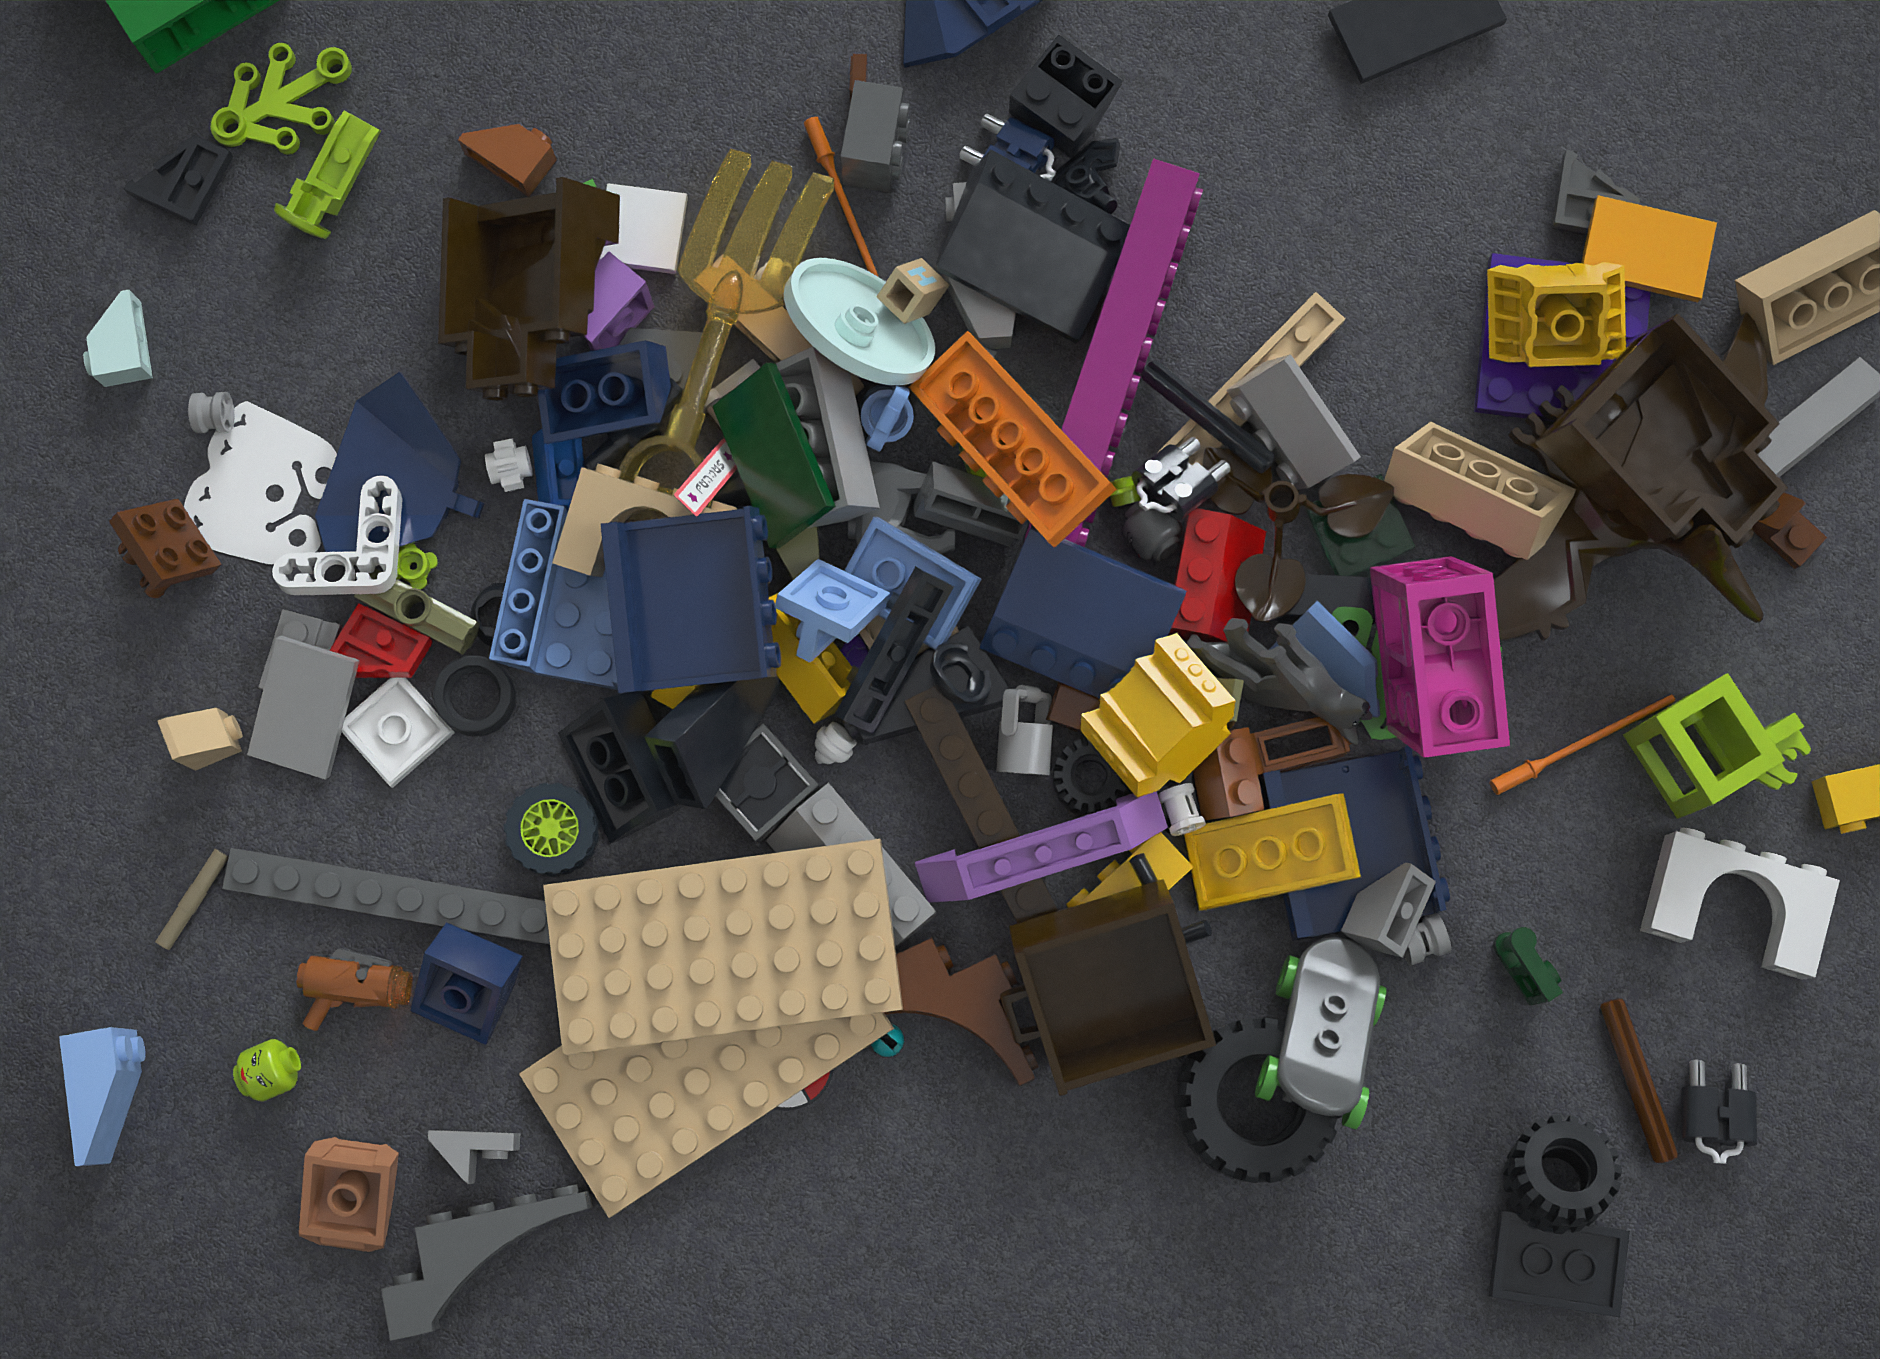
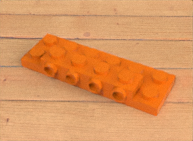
(1011, 440)

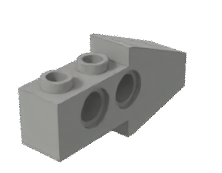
(984, 318)

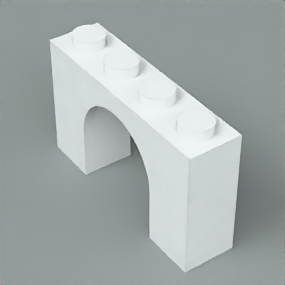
(1798, 897)

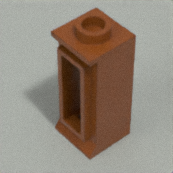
(1338, 749)

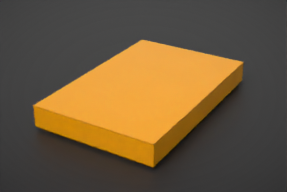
(1657, 247)

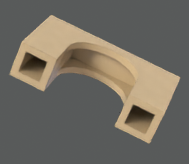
(606, 499)

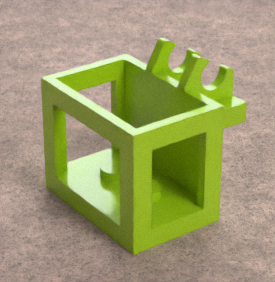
(1732, 735)

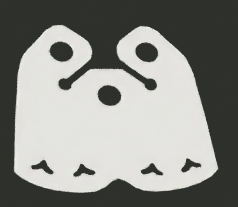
(238, 483)

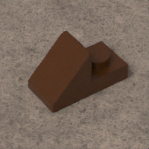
(1790, 531)

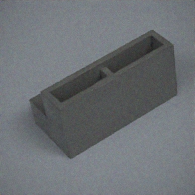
(967, 505)

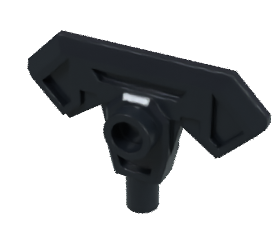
(1081, 176)

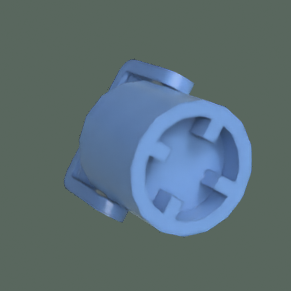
(886, 414)

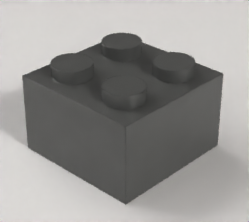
(874, 136)

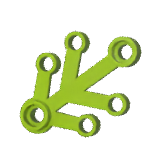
(276, 100)

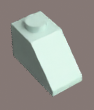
(119, 344)

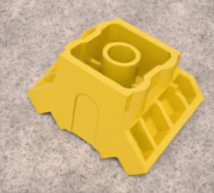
(1556, 313)
(1160, 718)

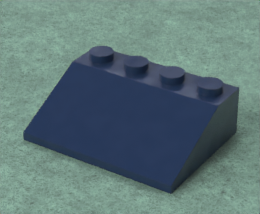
(1079, 615)

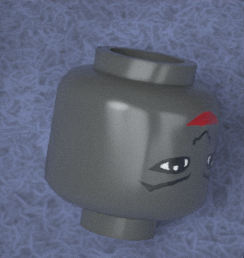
(1152, 532)

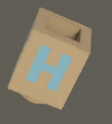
(912, 290)

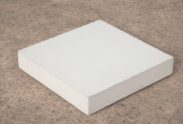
(649, 228)
(395, 729)

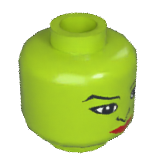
(267, 1070)

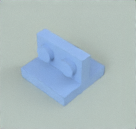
(829, 606)

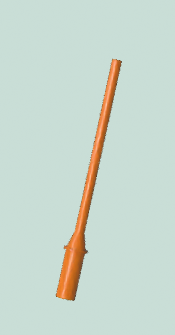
(826, 158)
(1531, 769)

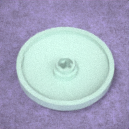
(847, 323)

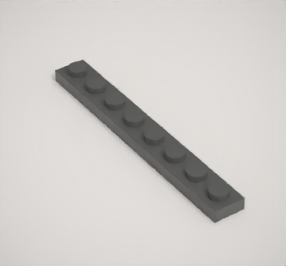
(386, 895)

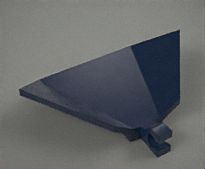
(949, 27)
(400, 440)

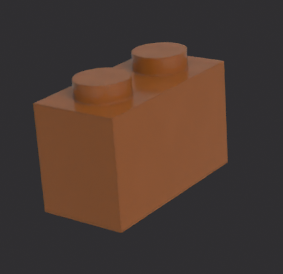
(1229, 779)

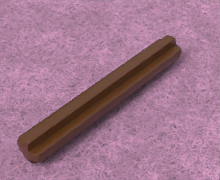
(1639, 1080)

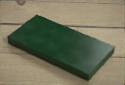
(773, 455)

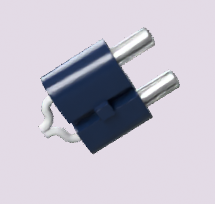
(1017, 143)

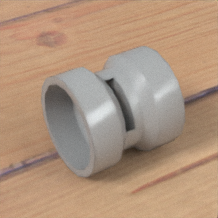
(1428, 939)

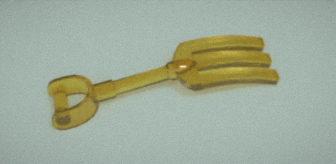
(732, 285)

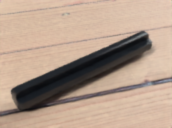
(1207, 416)

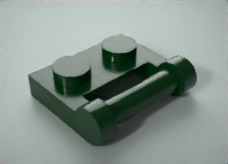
(1533, 977)

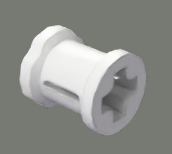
(1181, 809)

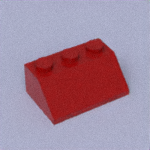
(1207, 568)

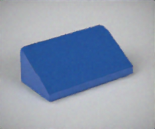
(557, 469)

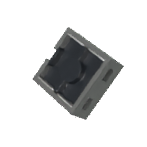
(765, 785)

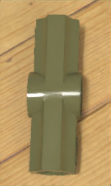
(436, 622)

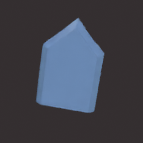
(1339, 653)

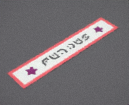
(707, 479)

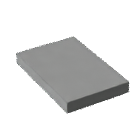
(303, 707)

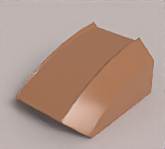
(347, 1194)

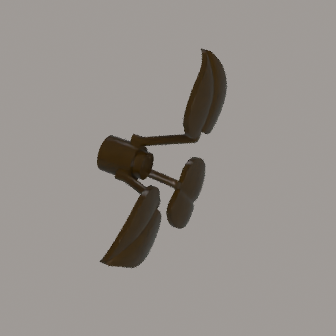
(1275, 585)

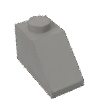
(1389, 910)

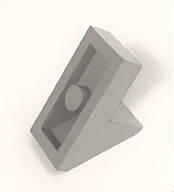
(461, 1148)

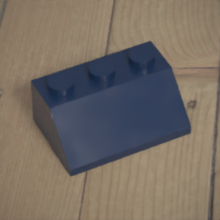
(605, 391)

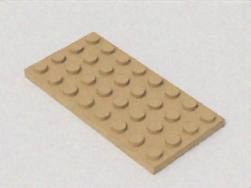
(722, 947)
(660, 1106)

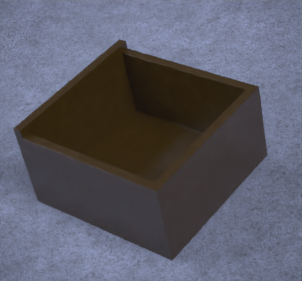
(1108, 986)

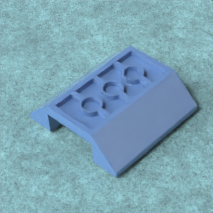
(550, 615)

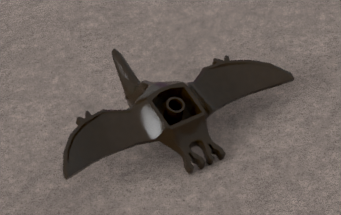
(1555, 580)

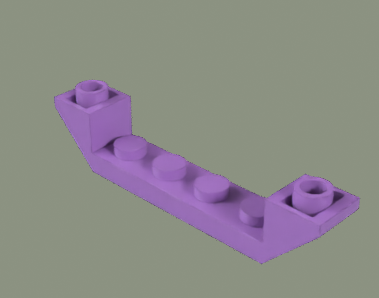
(1043, 851)

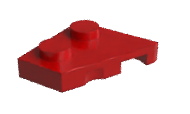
(381, 645)

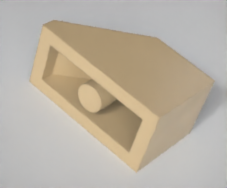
(201, 737)

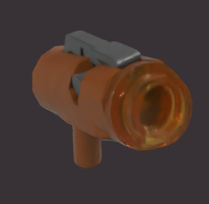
(351, 979)

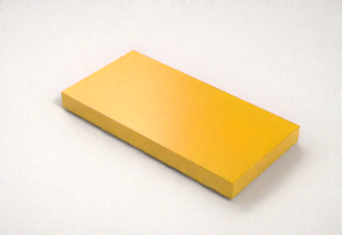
(1272, 852)

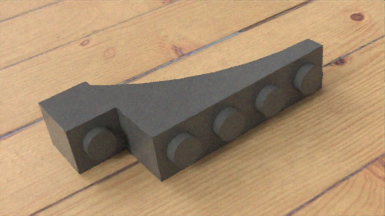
(458, 1248)

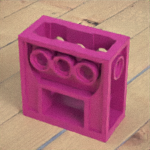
(1440, 655)

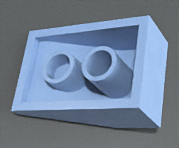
(100, 1084)

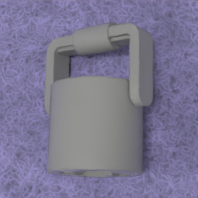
(1024, 746)

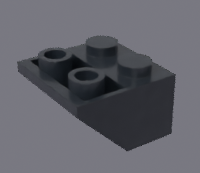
(1064, 95)

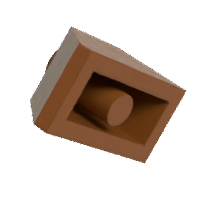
(511, 154)

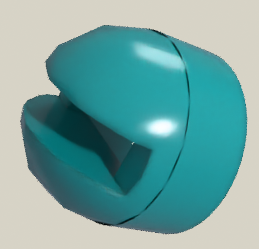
(884, 1050)

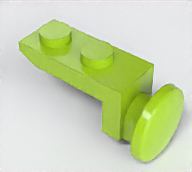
(330, 175)

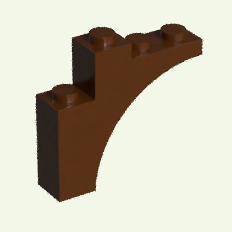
(965, 999)

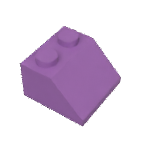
(619, 303)

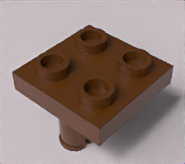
(163, 545)

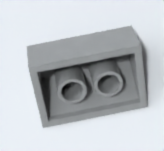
(1292, 422)

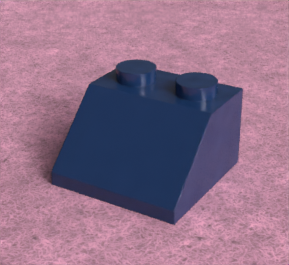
(465, 982)

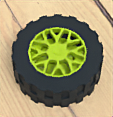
(551, 829)

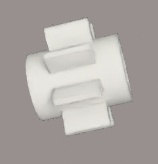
(508, 465)

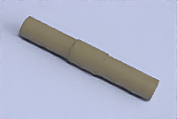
(192, 899)

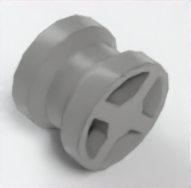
(211, 412)

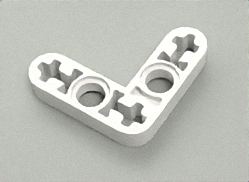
(365, 557)

